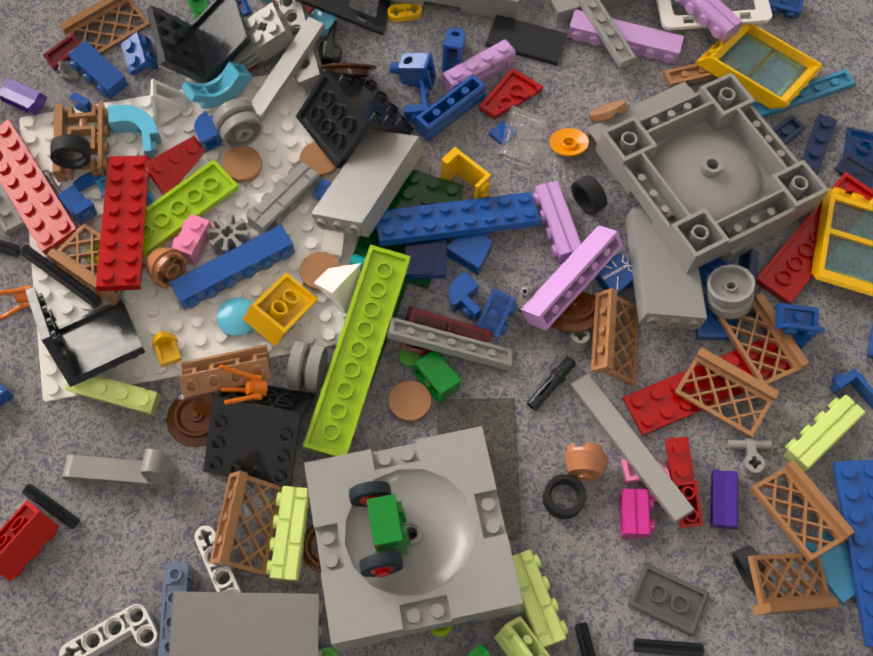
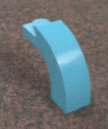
(221, 89)
(133, 119)

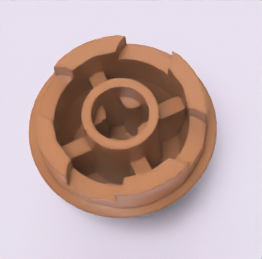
(165, 265)
(586, 461)

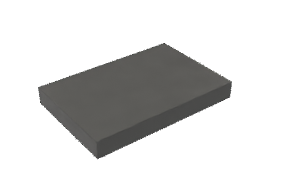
(668, 599)

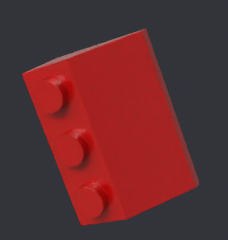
(23, 539)

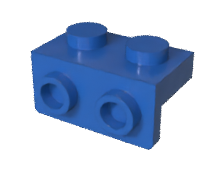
(789, 8)
(138, 53)
(497, 311)
(797, 319)

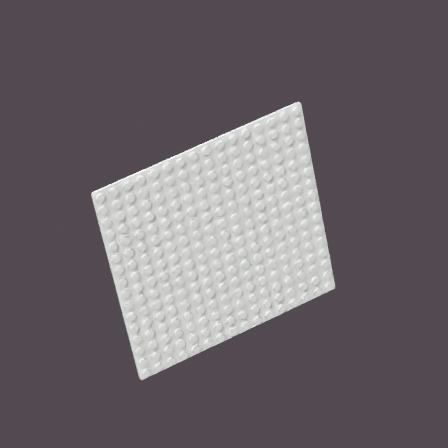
(158, 308)

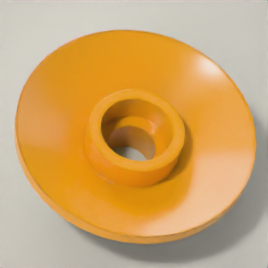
(569, 142)

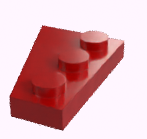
(510, 91)
(174, 164)

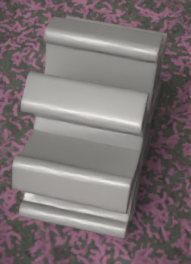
(227, 235)

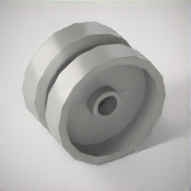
(237, 123)
(730, 291)
(306, 366)

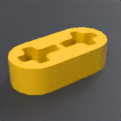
(404, 12)

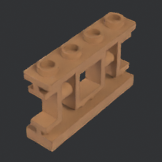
(99, 142)
(205, 376)

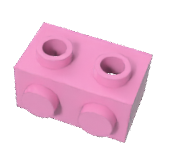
(192, 238)

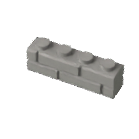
(283, 198)

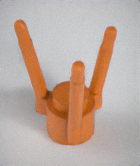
(20, 296)
(254, 388)

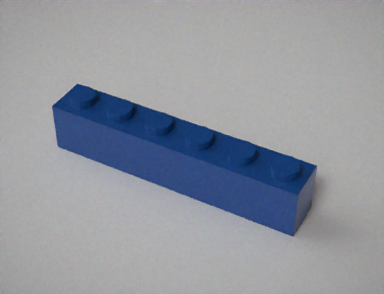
(232, 267)

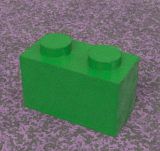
(437, 376)

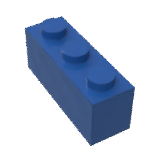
(97, 70)

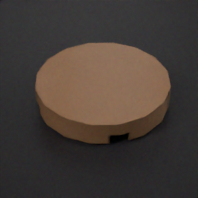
(608, 111)
(317, 160)
(242, 163)
(314, 266)
(409, 401)

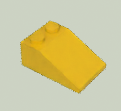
(279, 308)

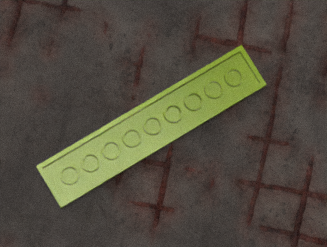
(357, 352)

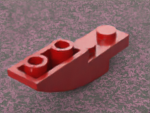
(681, 473)

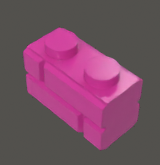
(635, 513)

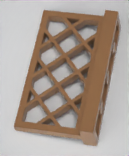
(92, 15)
(75, 269)
(605, 337)
(785, 343)
(735, 376)
(813, 502)
(229, 523)
(794, 600)

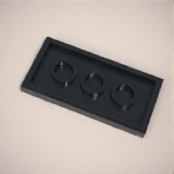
(528, 39)

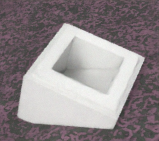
(333, 243)

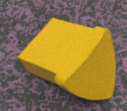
(166, 348)

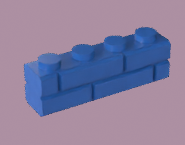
(450, 107)

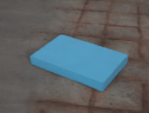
(835, 567)

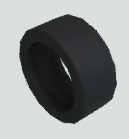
(70, 143)
(589, 194)
(574, 483)
(741, 562)

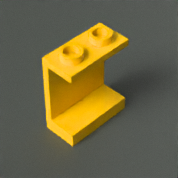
(458, 163)

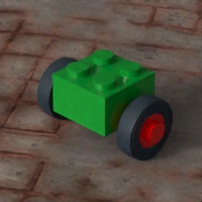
(387, 528)

